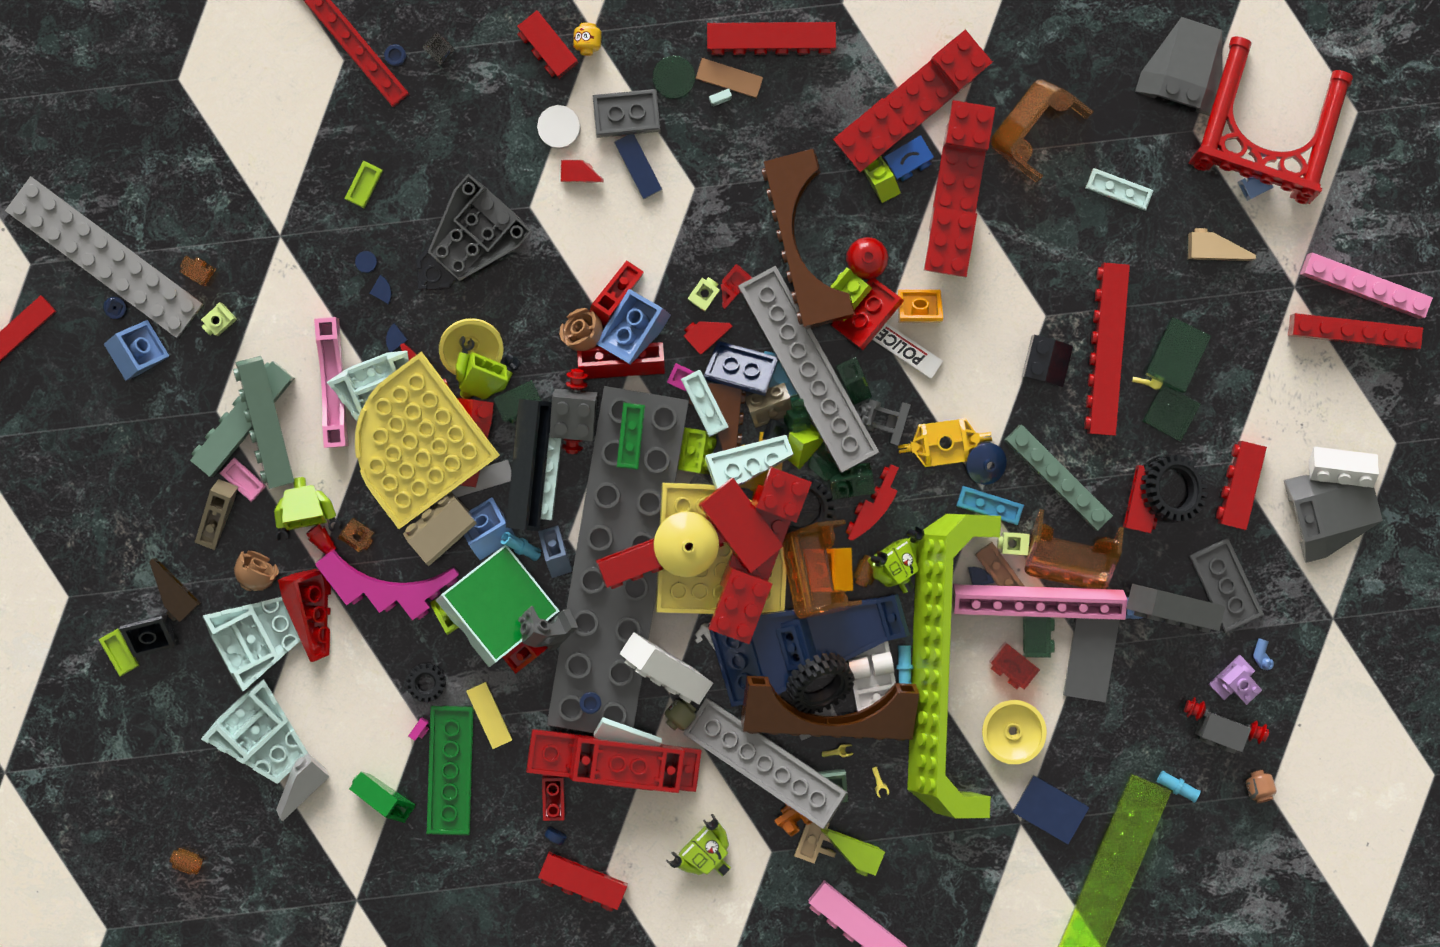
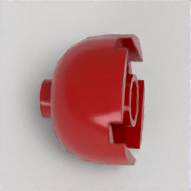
(867, 258)

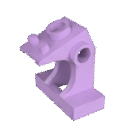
(1236, 679)

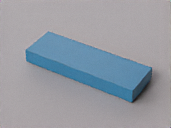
(989, 505)

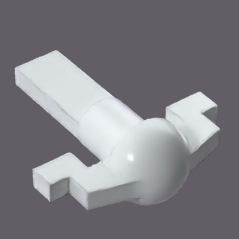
(704, 630)

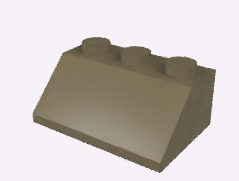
(439, 528)

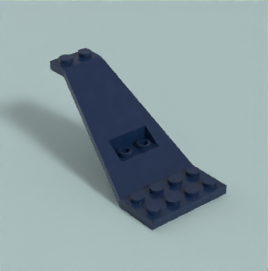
(774, 651)

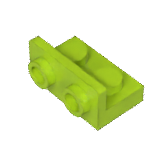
(853, 285)
(694, 448)

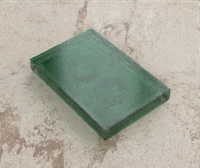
(1178, 355)

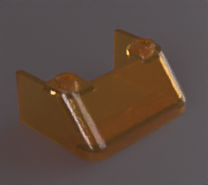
(1009, 136)
(1071, 561)
(810, 571)

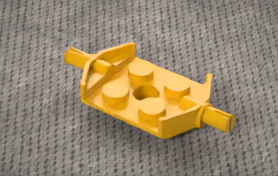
(927, 446)

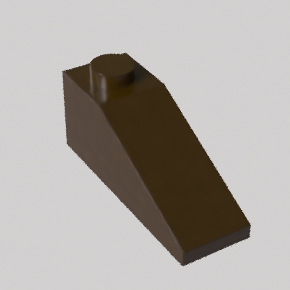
(174, 594)

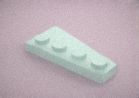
(748, 460)

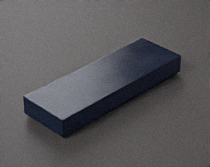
(638, 166)

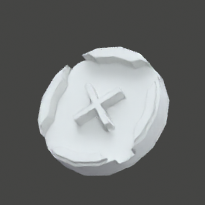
(558, 126)

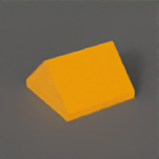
(920, 306)

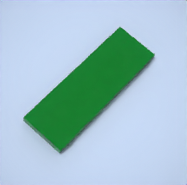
(450, 770)

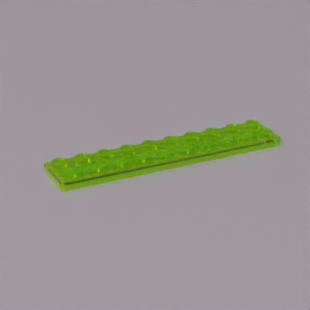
(1116, 864)

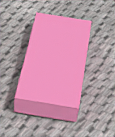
(246, 481)

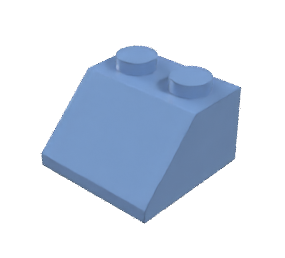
(136, 349)
(490, 526)

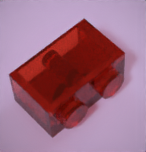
(1014, 666)

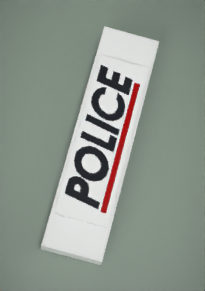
(908, 350)

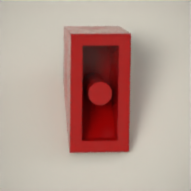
(705, 334)
(522, 655)

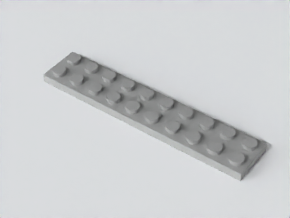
(104, 257)
(808, 370)

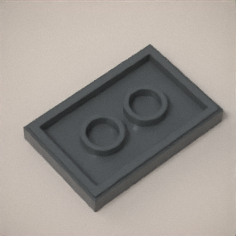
(626, 113)

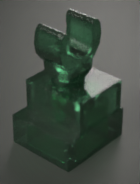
(797, 418)

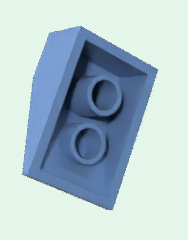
(633, 327)

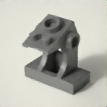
(895, 421)
(540, 633)

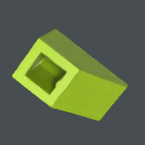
(882, 180)

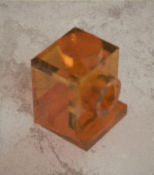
(197, 270)
(363, 532)

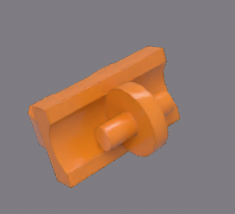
(788, 820)

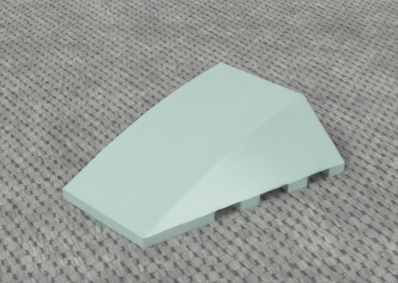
(358, 381)
(252, 638)
(258, 734)

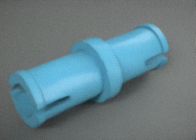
(521, 546)
(904, 664)
(1178, 786)

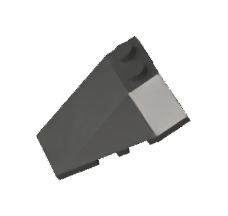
(1186, 66)

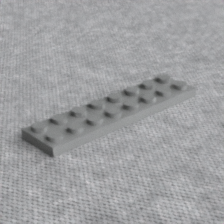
(766, 764)

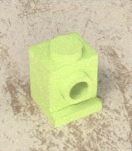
(696, 298)
(225, 316)
(1021, 546)

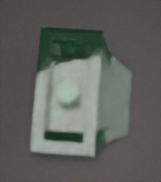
(823, 463)

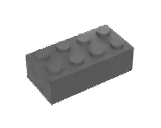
(1175, 609)

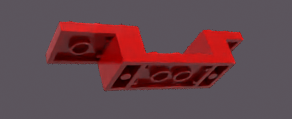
(913, 101)
(958, 188)
(743, 592)
(613, 762)

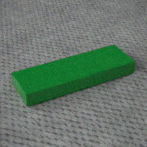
(630, 436)

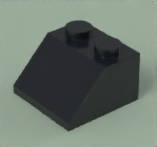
(1047, 360)
(149, 635)

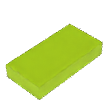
(363, 184)
(118, 652)

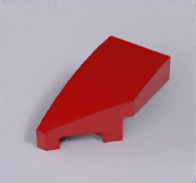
(578, 172)
(730, 284)

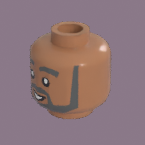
(1261, 786)

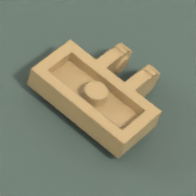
(811, 843)

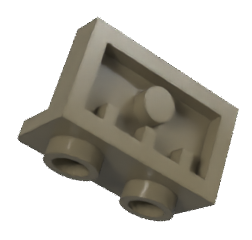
(770, 406)

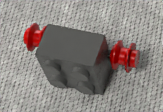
(573, 413)
(1220, 730)

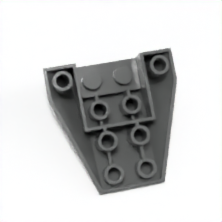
(475, 230)
(1330, 514)

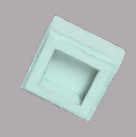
(720, 97)

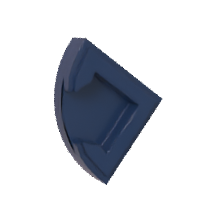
(382, 290)
(394, 338)
(979, 576)

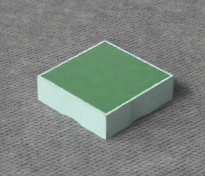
(492, 600)

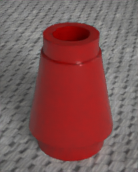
(320, 538)

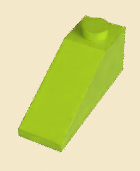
(861, 855)

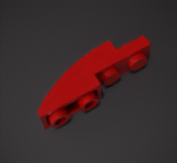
(870, 512)
(553, 798)

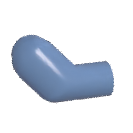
(1261, 657)

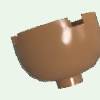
(581, 330)
(254, 571)

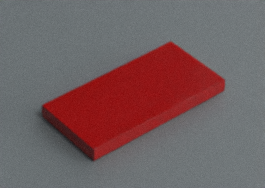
(740, 525)

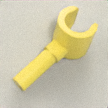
(1153, 383)
(840, 751)
(880, 784)

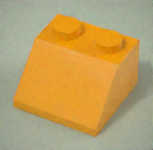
(841, 568)

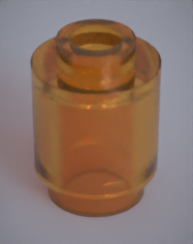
(864, 573)
(186, 861)

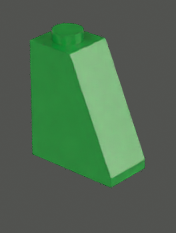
(382, 797)

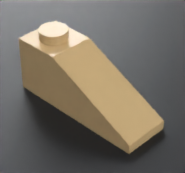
(1210, 246)

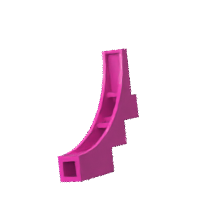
(352, 583)

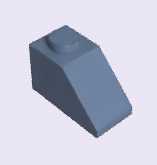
(555, 551)

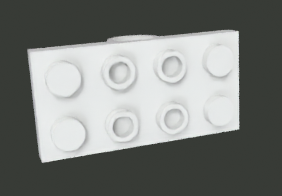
(872, 675)

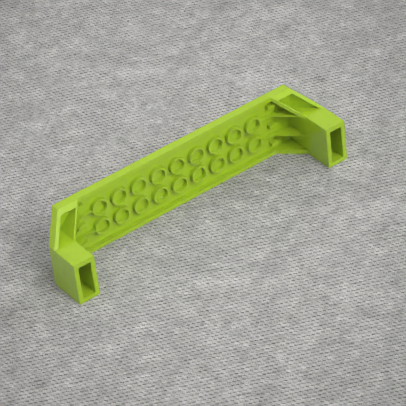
(931, 663)

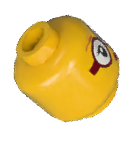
(587, 39)

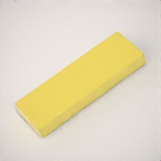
(489, 715)

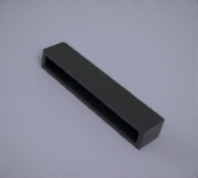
(529, 465)

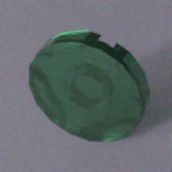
(673, 77)

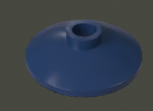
(978, 460)

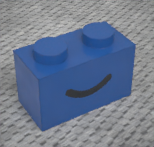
(909, 158)

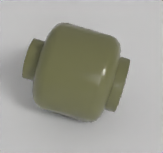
(680, 715)

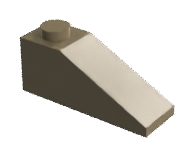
(216, 513)

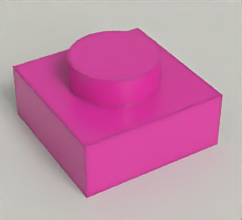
(677, 374)
(419, 730)

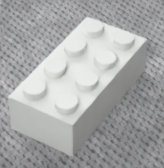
(665, 669)

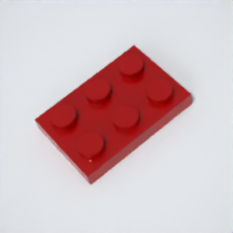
(870, 314)

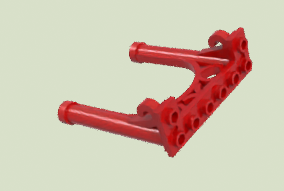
(1304, 188)

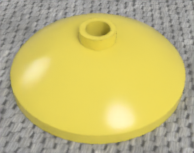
(485, 337)
(671, 542)
(1029, 734)

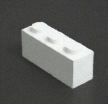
(1343, 467)

